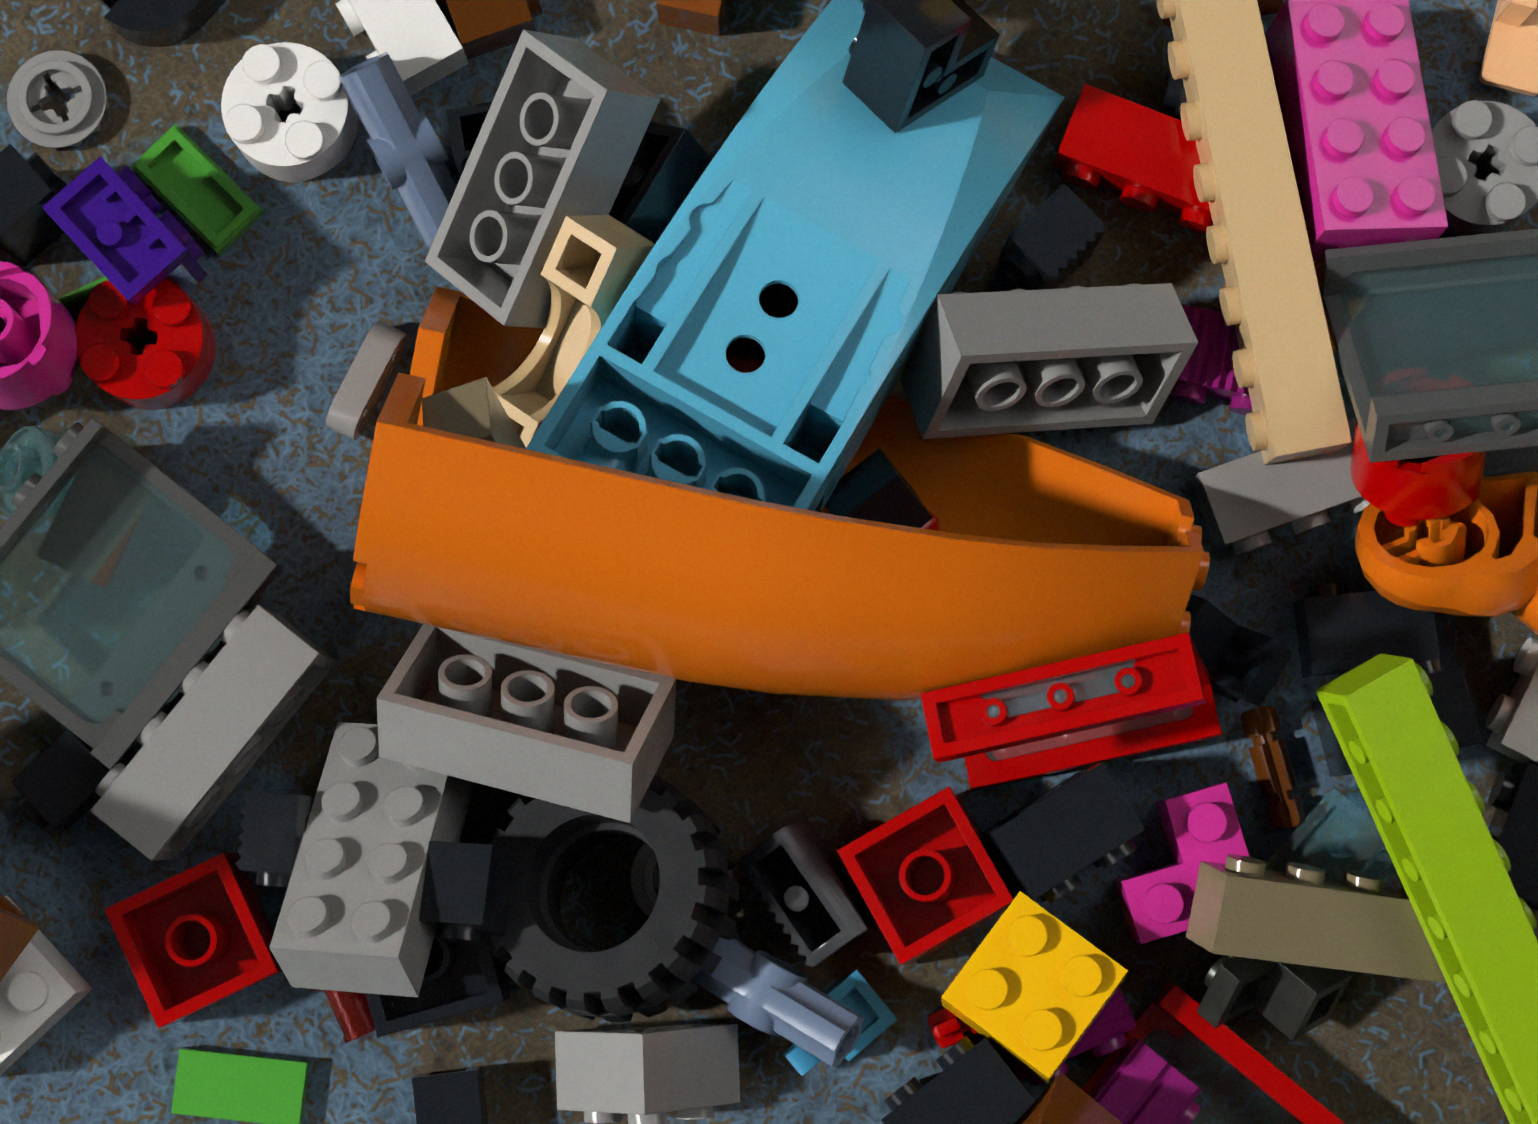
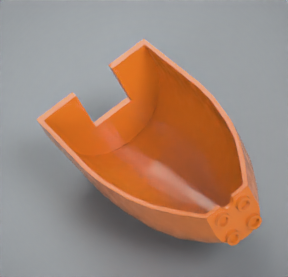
(726, 590)

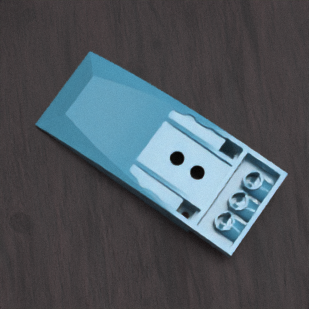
(844, 217)

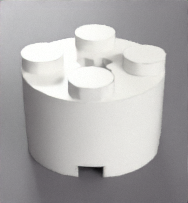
(272, 81)

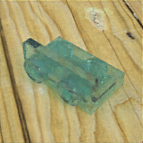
(1336, 839)

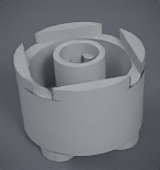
(1507, 149)

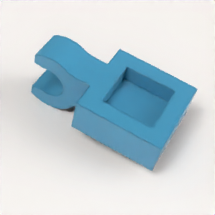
(860, 997)

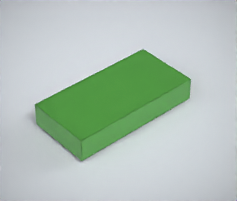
(197, 189)
(240, 1087)

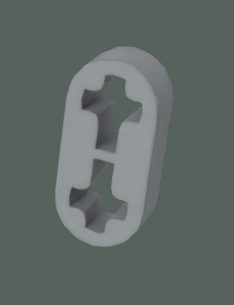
(366, 380)

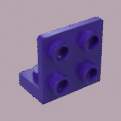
(118, 229)

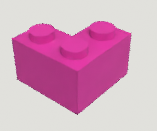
(1197, 829)

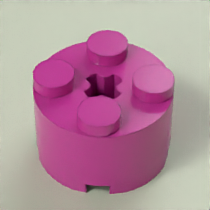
(35, 341)

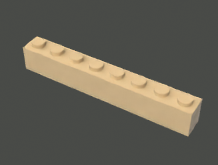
(1256, 228)

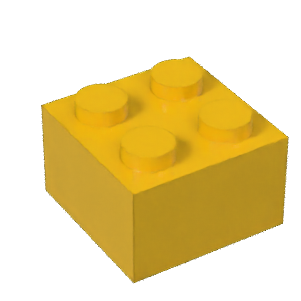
(1033, 987)

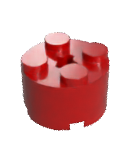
(165, 370)
(1417, 486)

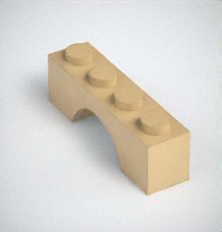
(587, 277)

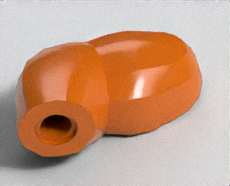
(1461, 563)

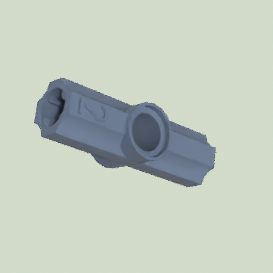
(401, 141)
(780, 1001)

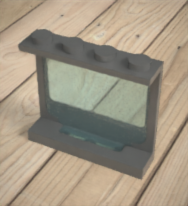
(1438, 342)
(115, 588)

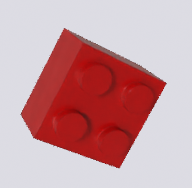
(927, 876)
(195, 938)

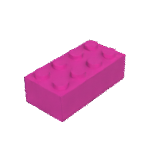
(1356, 122)

